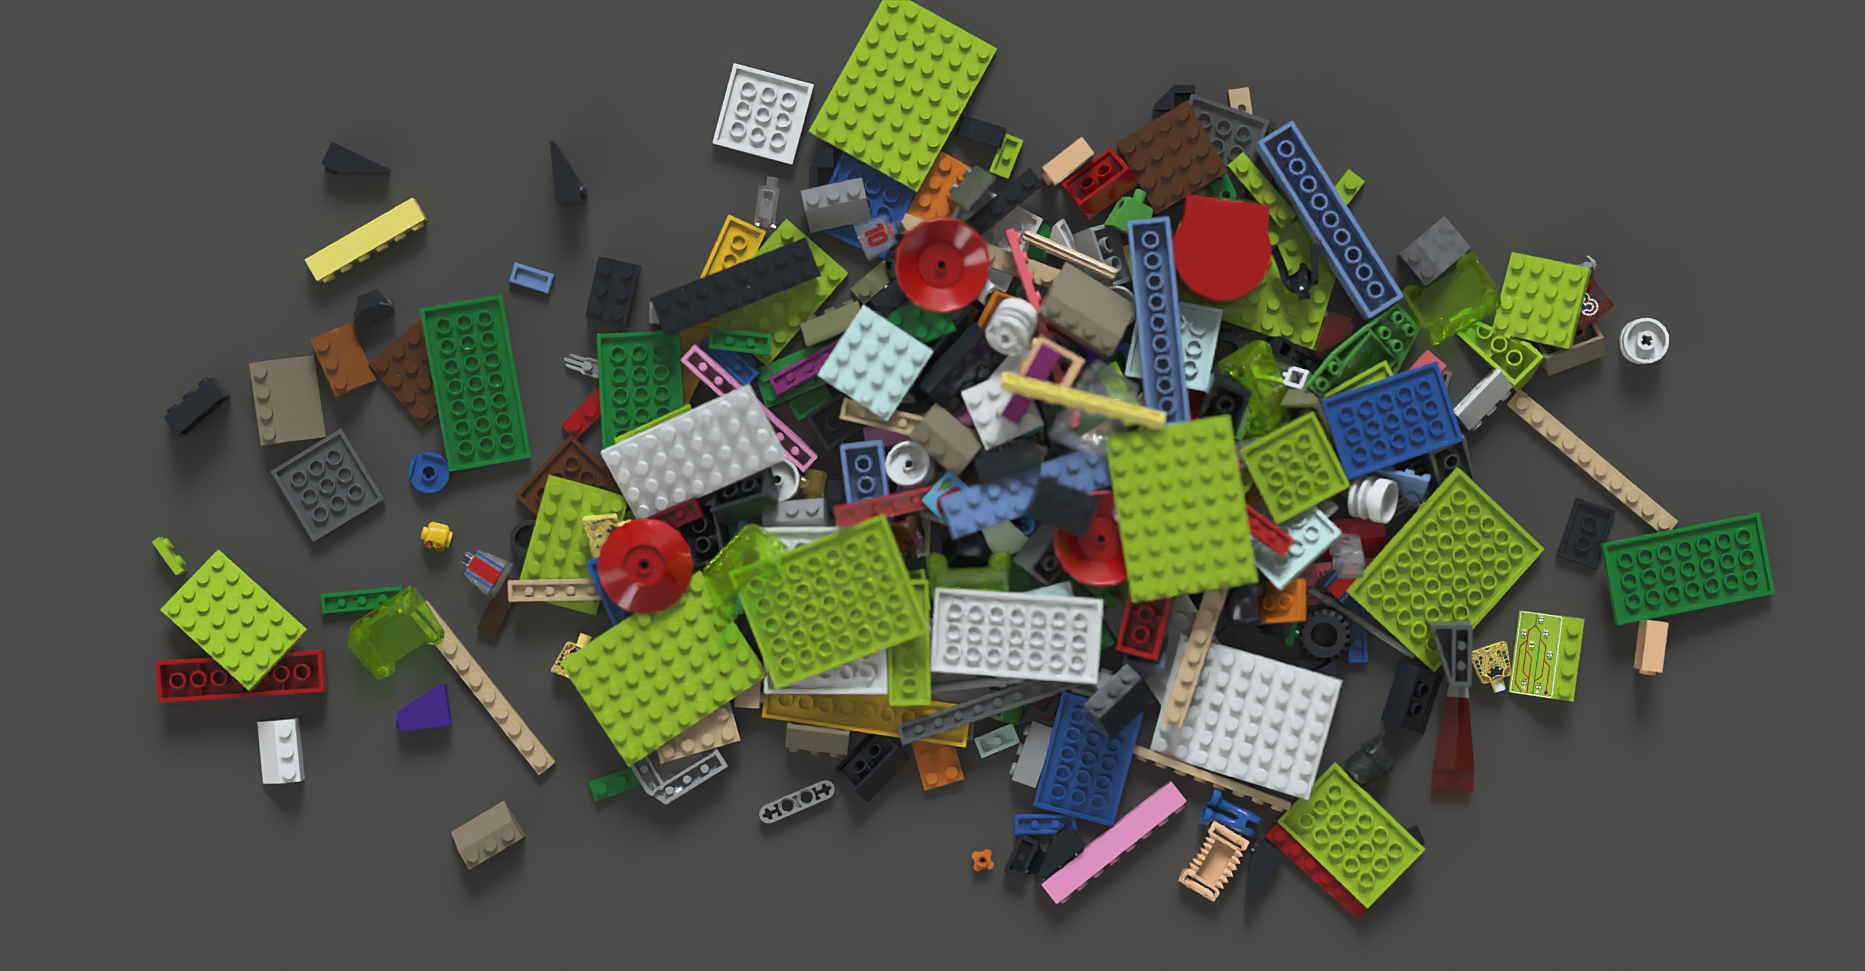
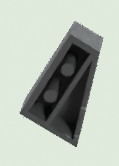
(1454, 649)

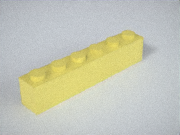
(366, 240)

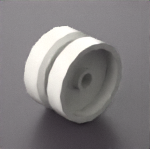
(1656, 341)
(911, 466)
(789, 481)

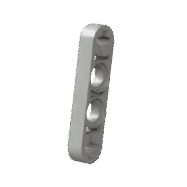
(796, 799)

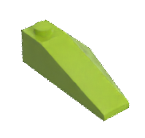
(1512, 356)

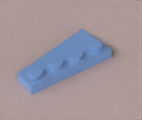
(1409, 484)

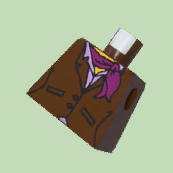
(908, 533)

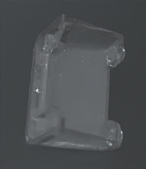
(1087, 430)

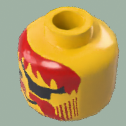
(436, 536)

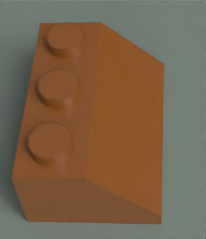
(343, 360)

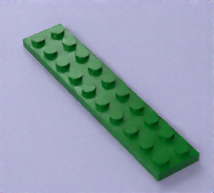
(911, 319)

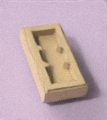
(1240, 99)

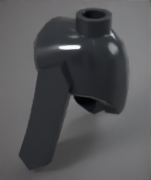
(1304, 279)

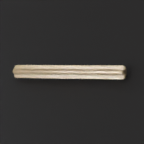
(1070, 255)

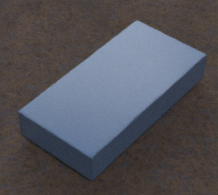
(531, 278)

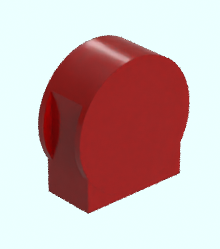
(1221, 248)

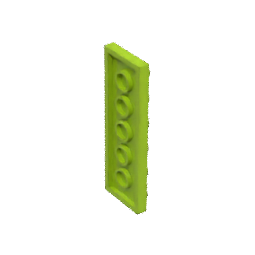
(911, 662)

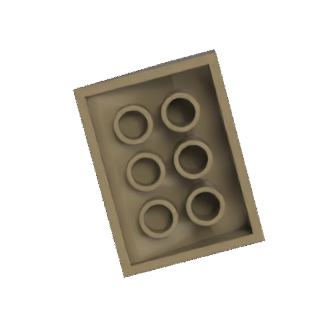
(1086, 310)
(287, 400)

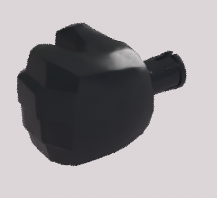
(1243, 604)

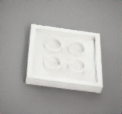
(986, 405)

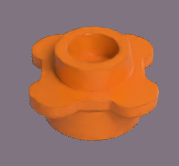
(977, 856)

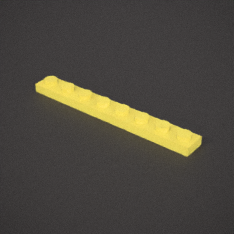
(1077, 399)

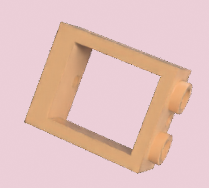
(1066, 162)
(1074, 369)
(1650, 646)

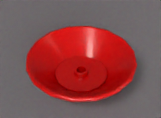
(964, 260)
(1087, 558)
(667, 570)

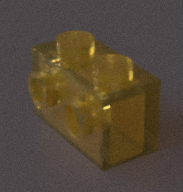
(813, 483)

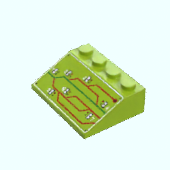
(1546, 655)

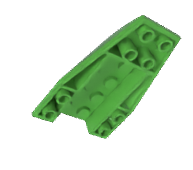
(1381, 339)

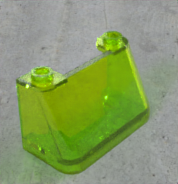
(1453, 300)
(1258, 371)
(746, 555)
(995, 578)
(394, 632)

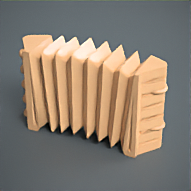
(1214, 862)

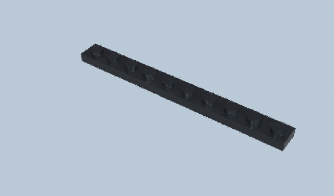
(981, 221)

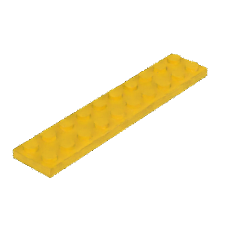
(735, 244)
(858, 713)

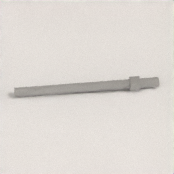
(1329, 600)
(1000, 681)

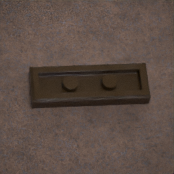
(496, 611)

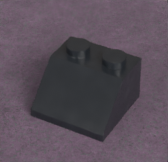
(967, 552)

